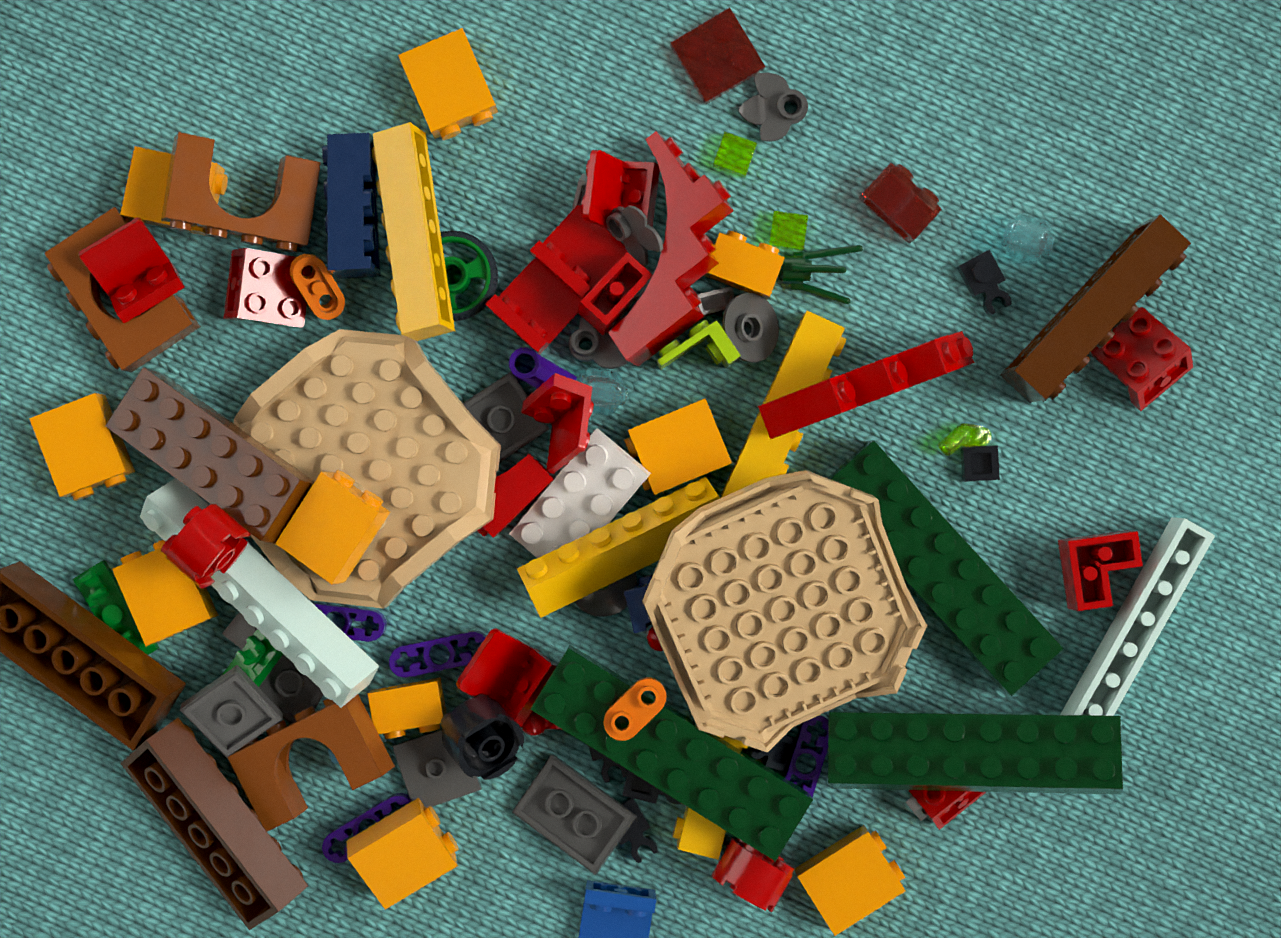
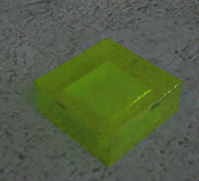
(734, 154)
(788, 230)

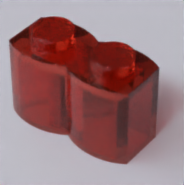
(901, 202)

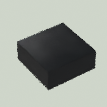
(980, 463)

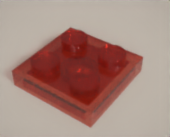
(717, 56)

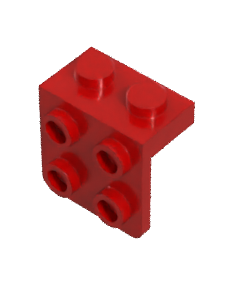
(618, 184)
(507, 673)

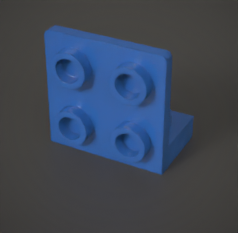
(616, 911)

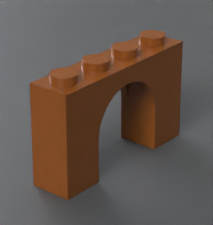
(191, 204)
(129, 343)
(265, 768)

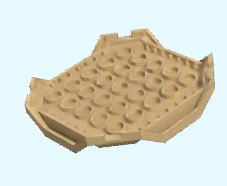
(399, 432)
(781, 607)

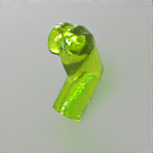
(965, 435)

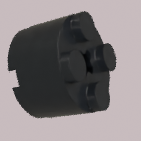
(481, 737)

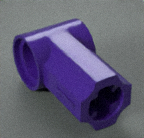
(542, 371)

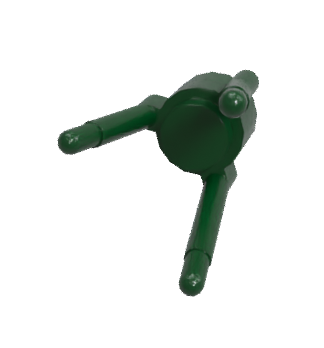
(799, 269)

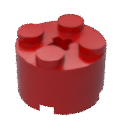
(206, 544)
(753, 874)

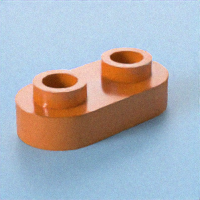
(316, 285)
(634, 709)

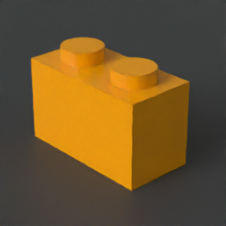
(745, 265)
(407, 707)

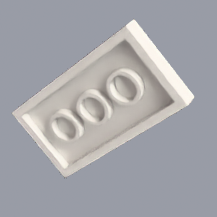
(581, 496)

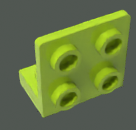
(719, 347)

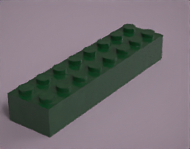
(951, 575)
(975, 752)
(676, 756)

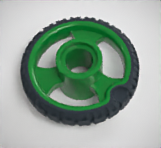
(482, 267)

